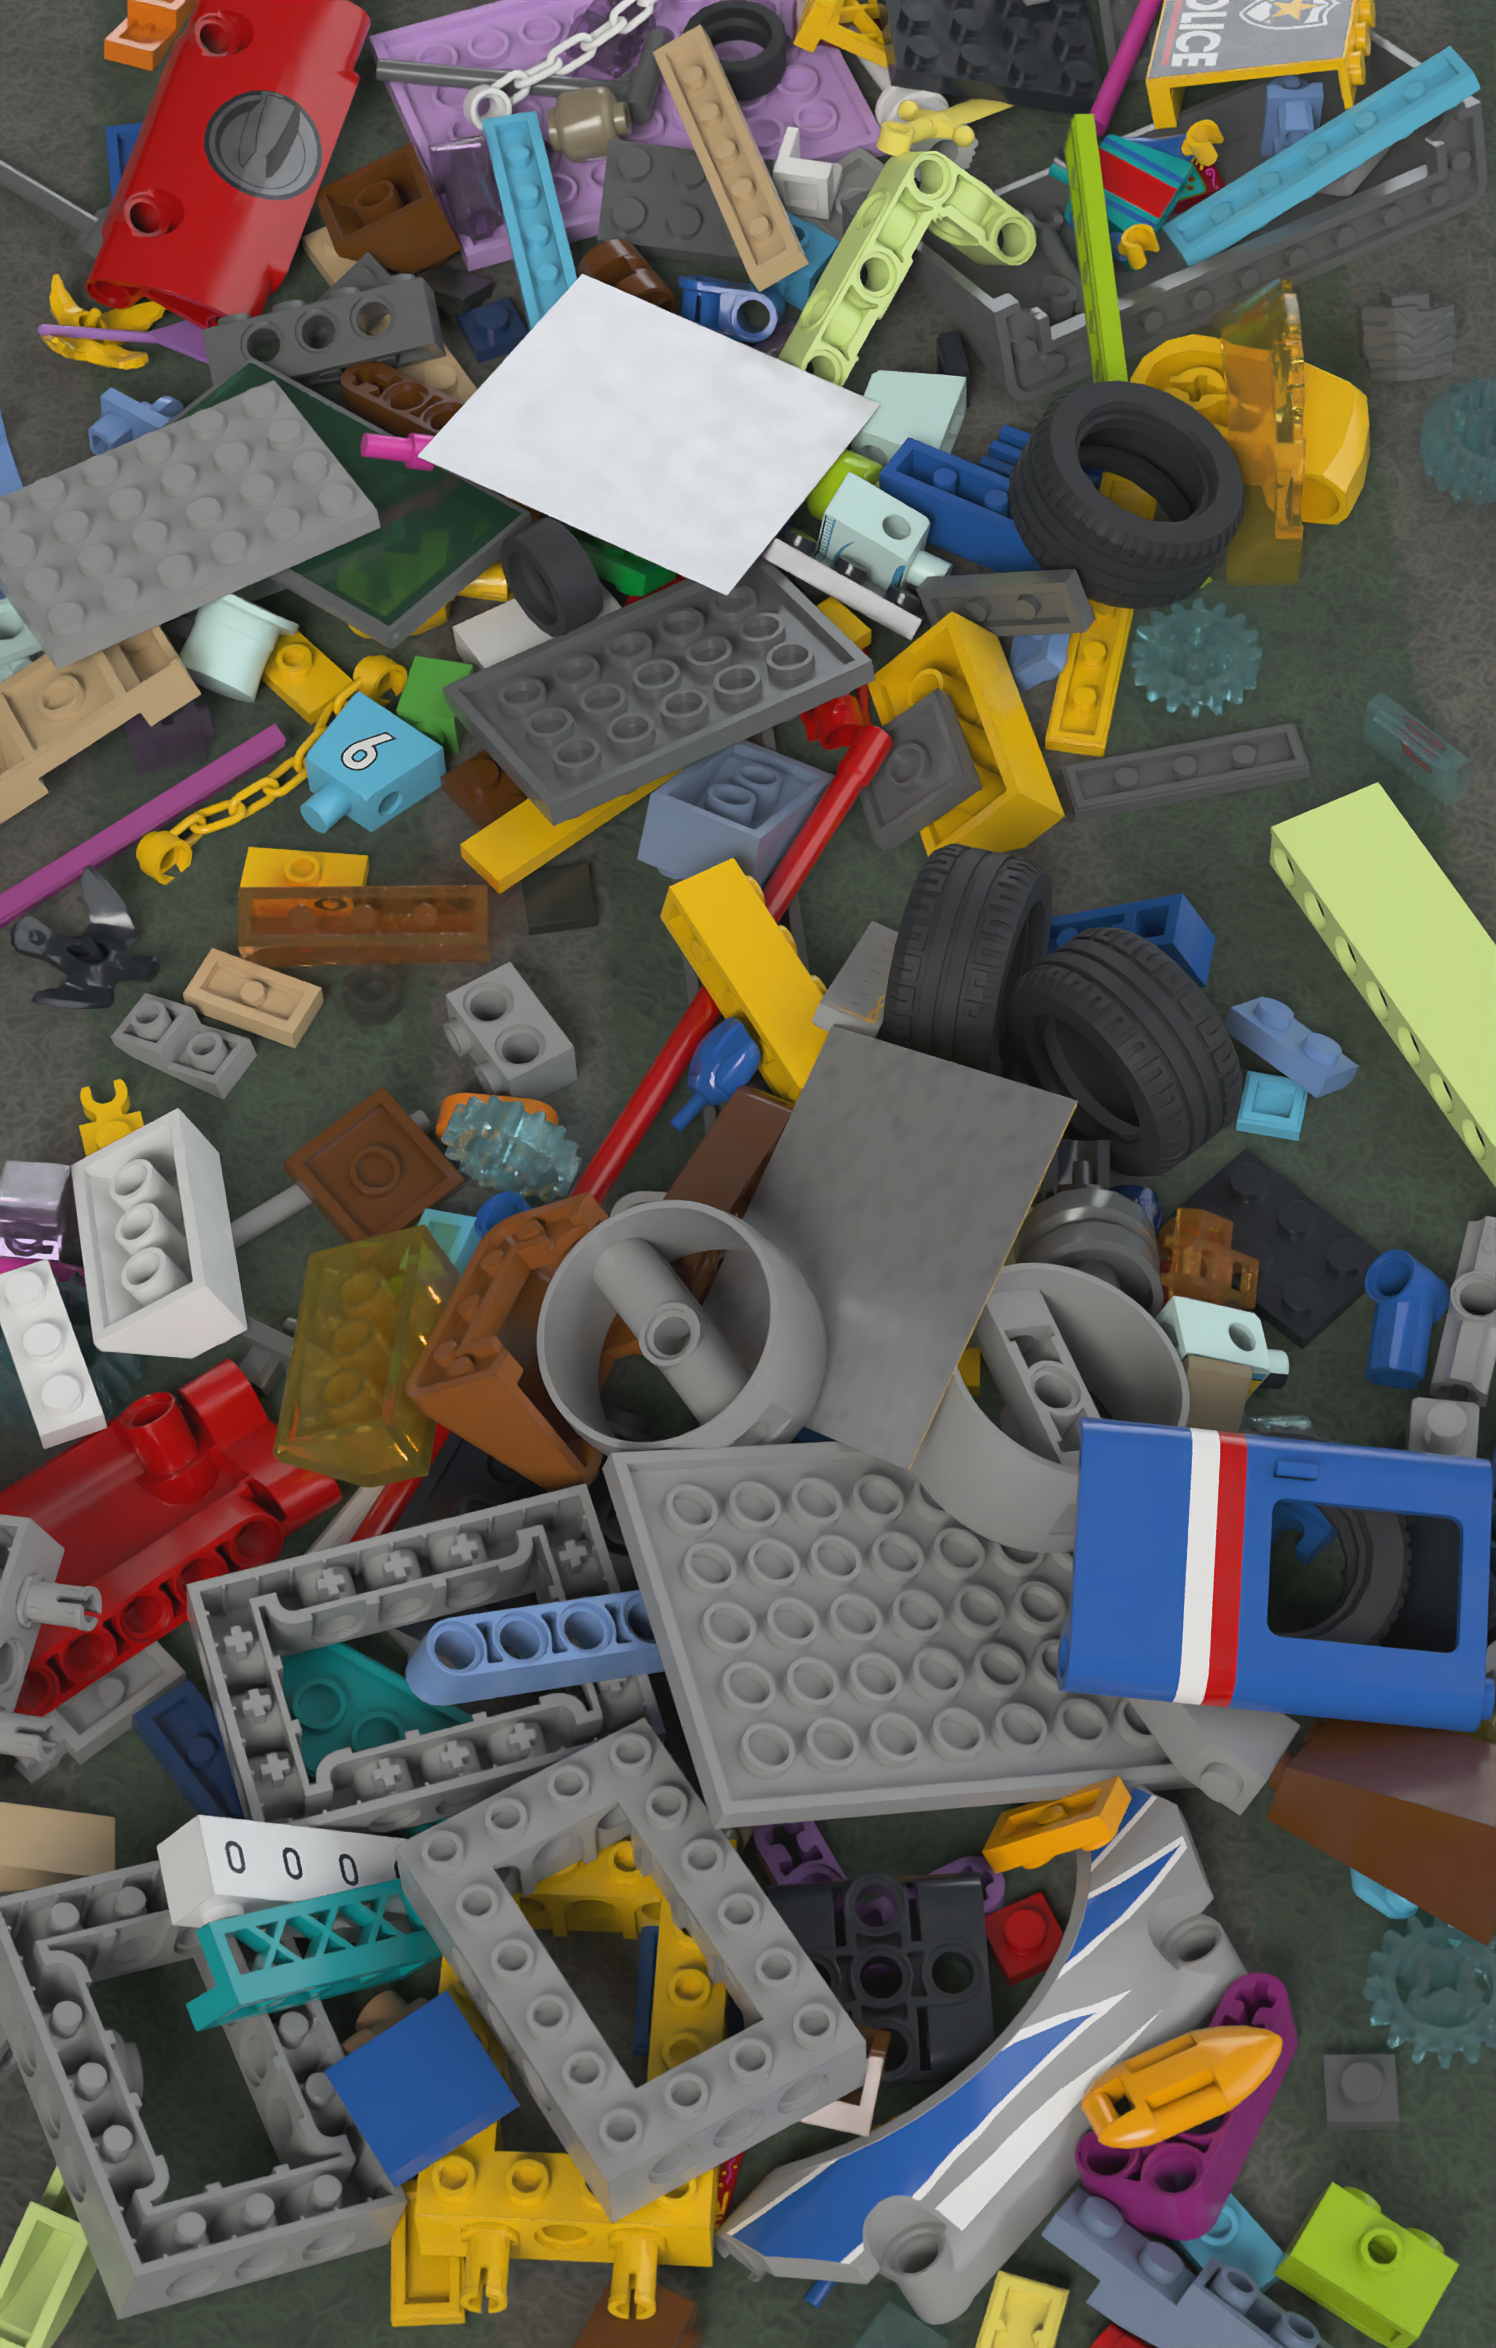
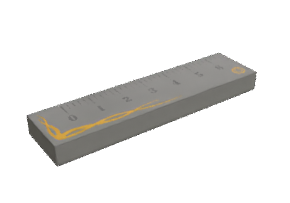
(859, 990)

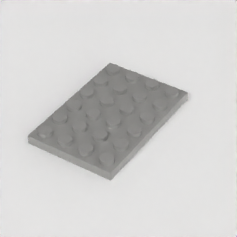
(173, 523)

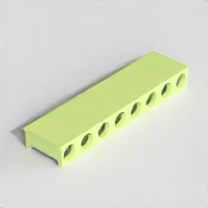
(1407, 940)

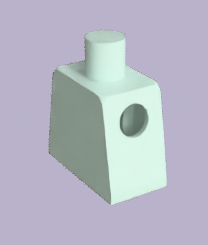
(911, 406)

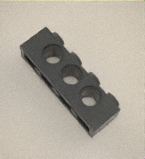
(409, 339)

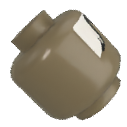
(586, 121)

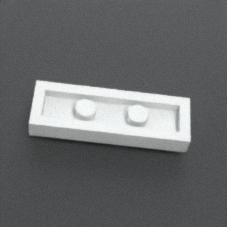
(47, 1356)

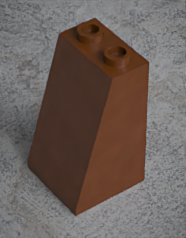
(1401, 1810)

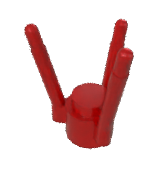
(838, 719)

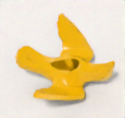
(99, 352)

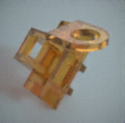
(1205, 1260)

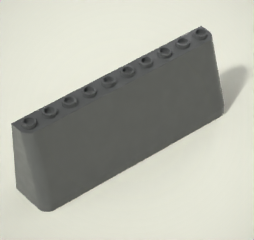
(1414, 186)

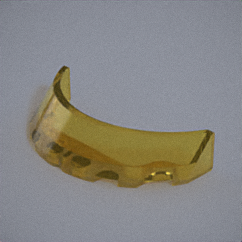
(1265, 430)

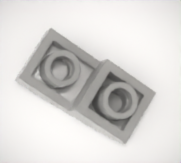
(177, 1043)

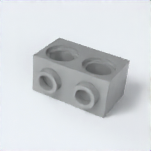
(518, 1034)

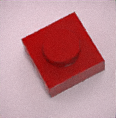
(1023, 1938)

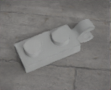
(106, 1708)

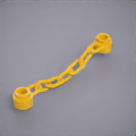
(163, 849)

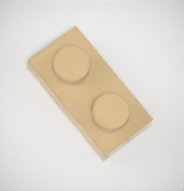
(253, 998)

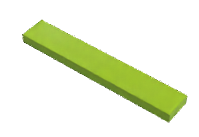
(1094, 251)

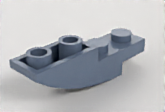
(1162, 2301)

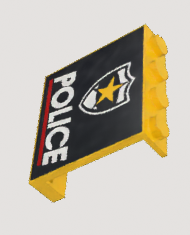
(1254, 40)

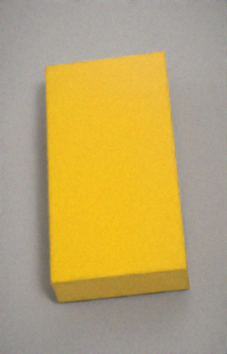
(422, 2286)

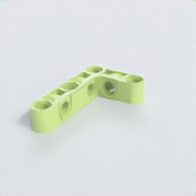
(884, 239)

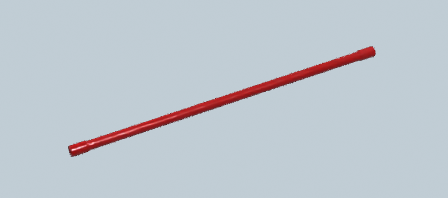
(851, 777)

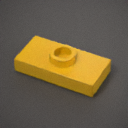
(303, 676)
(303, 868)

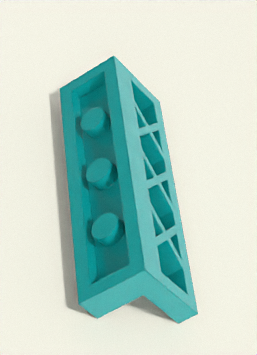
(319, 1974)

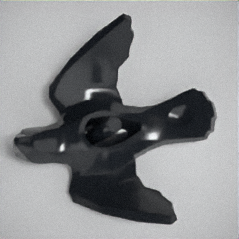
(90, 961)

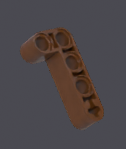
(396, 400)
(728, 1171)

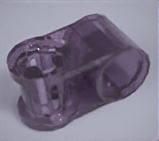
(618, 52)

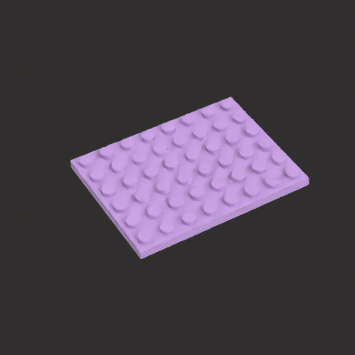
(518, 34)

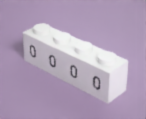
(244, 1866)

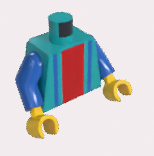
(1143, 185)

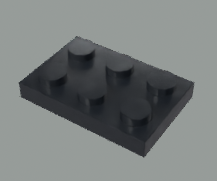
(1307, 1257)

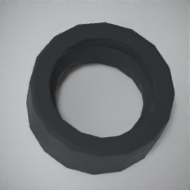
(751, 23)
(551, 577)

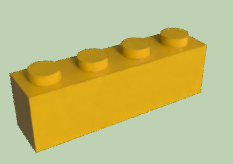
(750, 970)

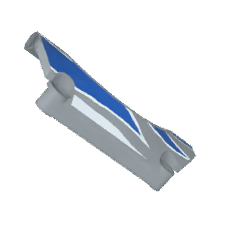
(992, 2152)

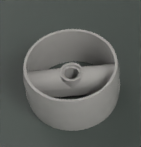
(628, 1271)
(1045, 1343)

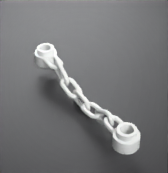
(502, 105)

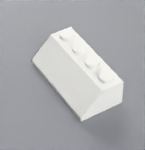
(158, 1243)

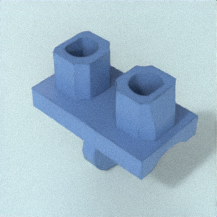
(1289, 113)
(127, 419)

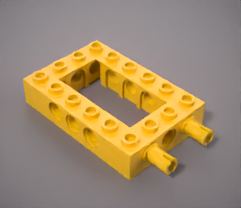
(538, 2204)

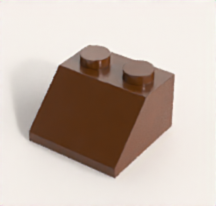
(390, 214)

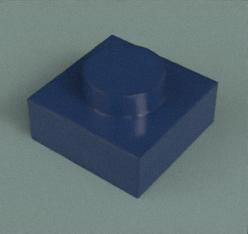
(492, 329)

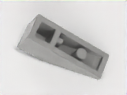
(1219, 1748)

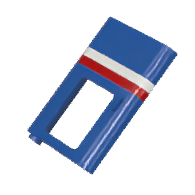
(1180, 1569)

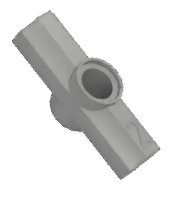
(1468, 1340)

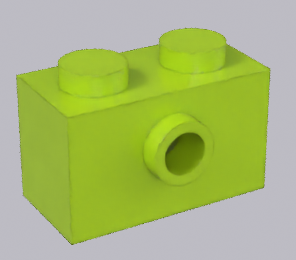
(1367, 2267)

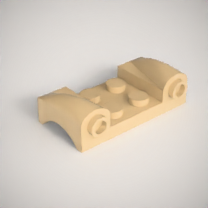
(62, 711)

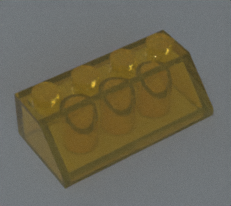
(352, 1351)

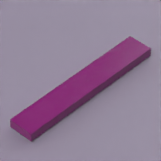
(140, 822)

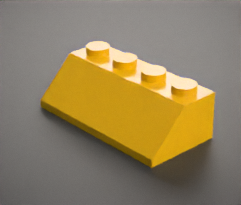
(971, 668)

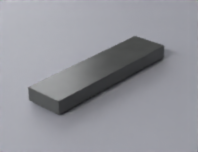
(1184, 771)

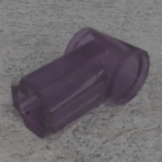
(466, 177)

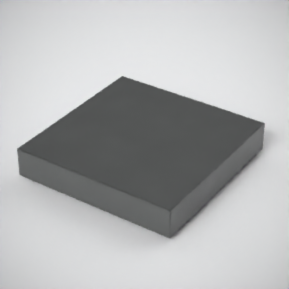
(922, 773)

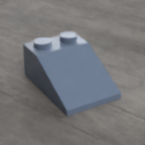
(730, 806)

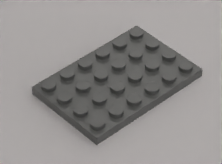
(655, 688)

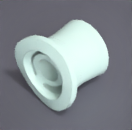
(232, 646)

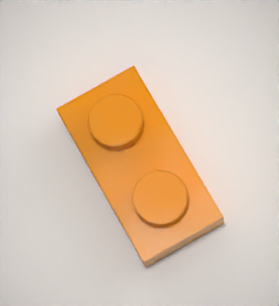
(1048, 1828)

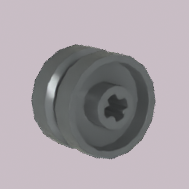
(1099, 1236)

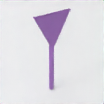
(179, 336)

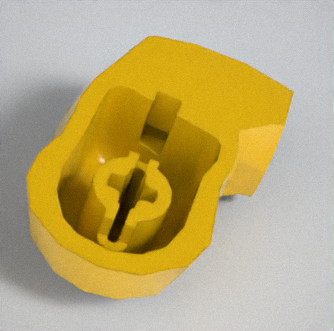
(1332, 419)

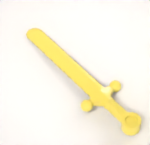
(924, 124)

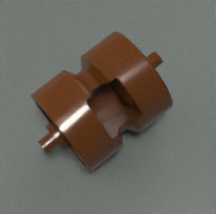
(625, 269)

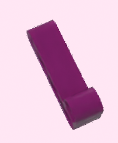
(1185, 2180)

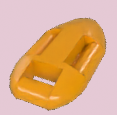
(1180, 2084)

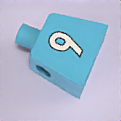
(369, 767)

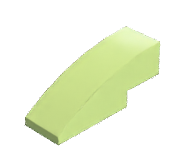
(44, 2271)

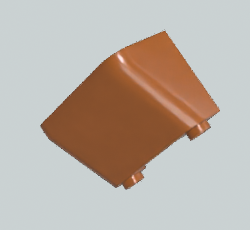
(482, 1357)

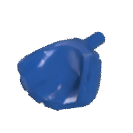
(717, 1068)

